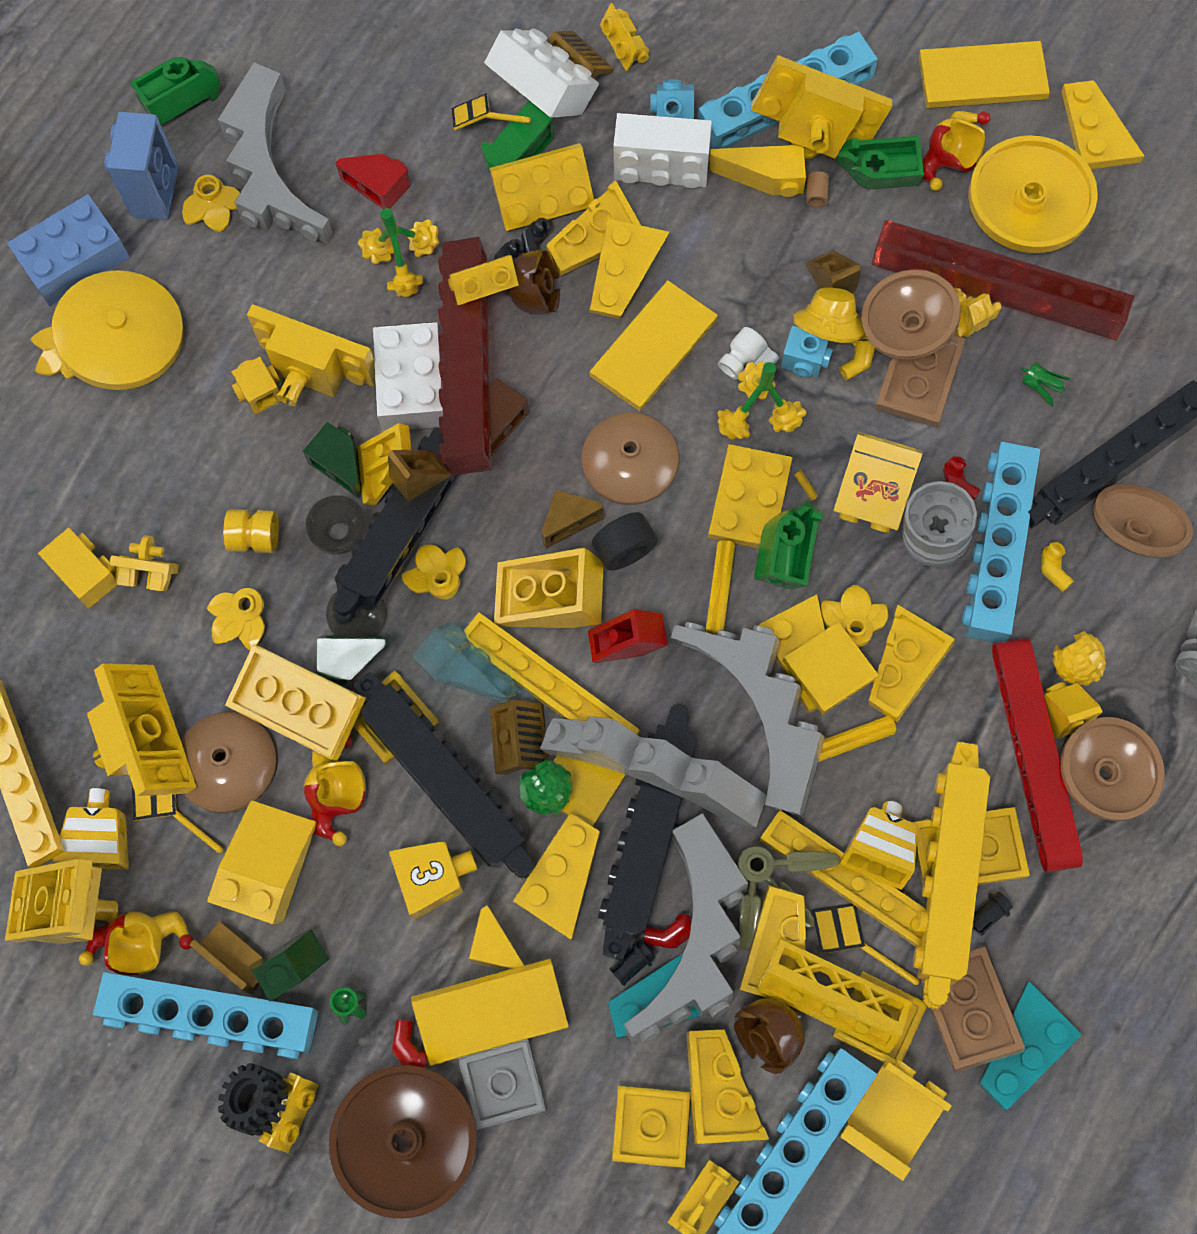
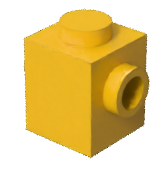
(256, 384)

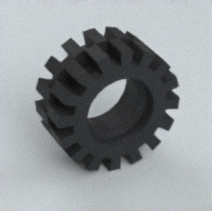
(267, 1103)

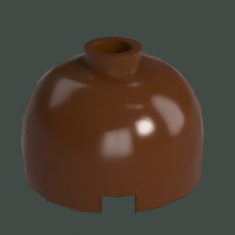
(535, 283)
(771, 1032)

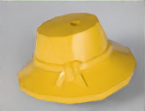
(831, 316)

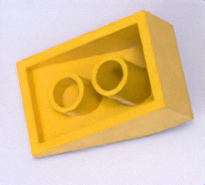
(550, 590)
(262, 863)

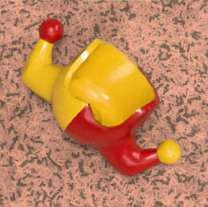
(955, 145)
(333, 790)
(135, 941)

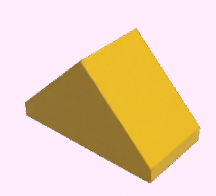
(491, 944)

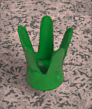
(1039, 375)
(345, 1002)

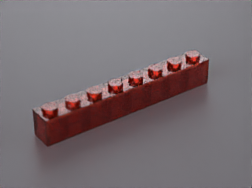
(1005, 280)
(464, 366)

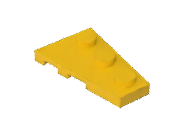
(1096, 127)
(560, 877)

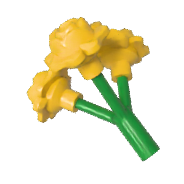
(378, 247)
(756, 383)

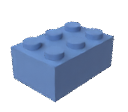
(142, 165)
(68, 249)

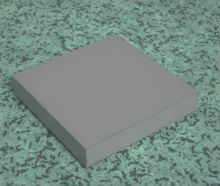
(502, 1084)

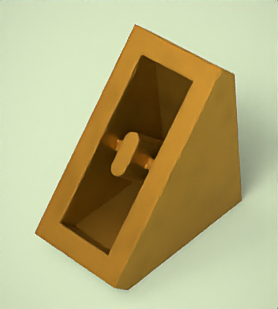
(834, 271)
(415, 471)
(568, 516)

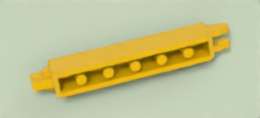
(953, 874)

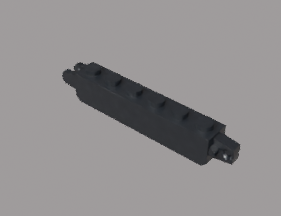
(1116, 457)
(387, 544)
(442, 777)
(643, 849)

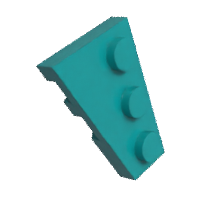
(640, 995)
(1045, 1038)

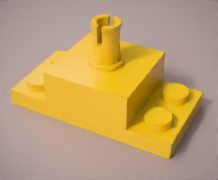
(818, 107)
(309, 355)
(138, 731)
(57, 903)

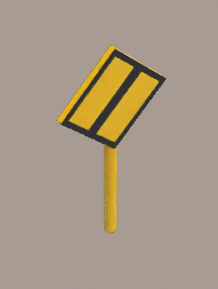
(478, 109)
(162, 806)
(840, 930)

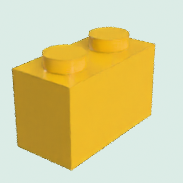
(78, 567)

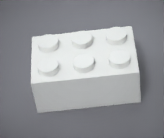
(541, 72)
(661, 150)
(408, 375)

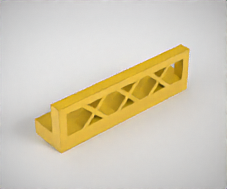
(832, 1002)

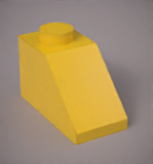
(1069, 708)

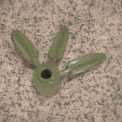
(794, 861)

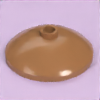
(909, 299)
(630, 476)
(1142, 520)
(1129, 760)
(244, 771)

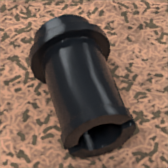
(991, 912)
(632, 963)

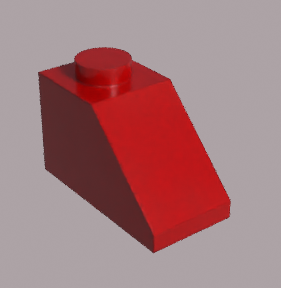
(375, 177)
(627, 636)

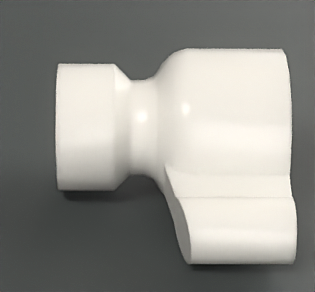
(745, 348)

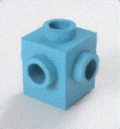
(673, 91)
(805, 353)

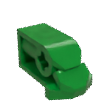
(176, 87)
(520, 139)
(895, 159)
(788, 547)

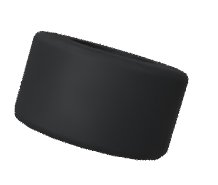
(624, 541)

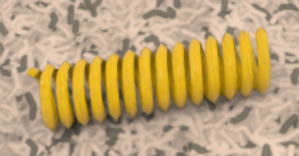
(808, 488)

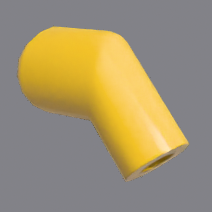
(862, 361)
(1051, 566)

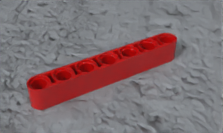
(1036, 755)

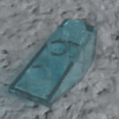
(457, 662)

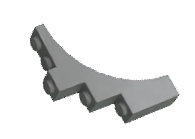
(248, 125)
(792, 749)
(658, 763)
(712, 937)

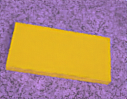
(983, 74)
(653, 345)
(295, 702)
(489, 1012)

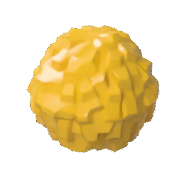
(1080, 661)

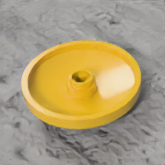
(1032, 194)
(117, 330)

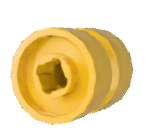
(249, 530)

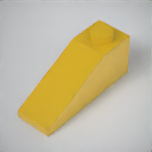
(767, 169)

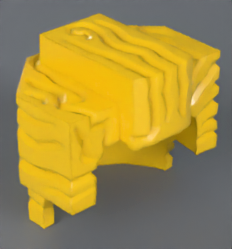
(975, 313)

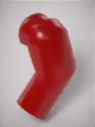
(954, 473)
(672, 936)
(403, 1048)

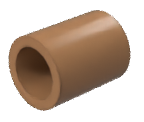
(817, 189)

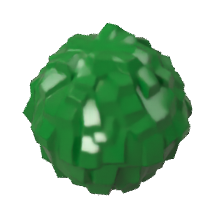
(546, 788)

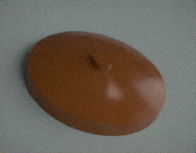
(403, 1142)

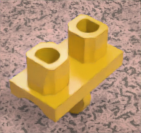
(158, 571)

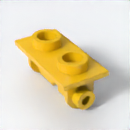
(618, 30)
(483, 280)
(300, 1098)
(703, 1200)

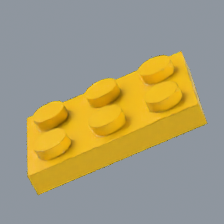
(542, 186)
(748, 494)
(1001, 852)

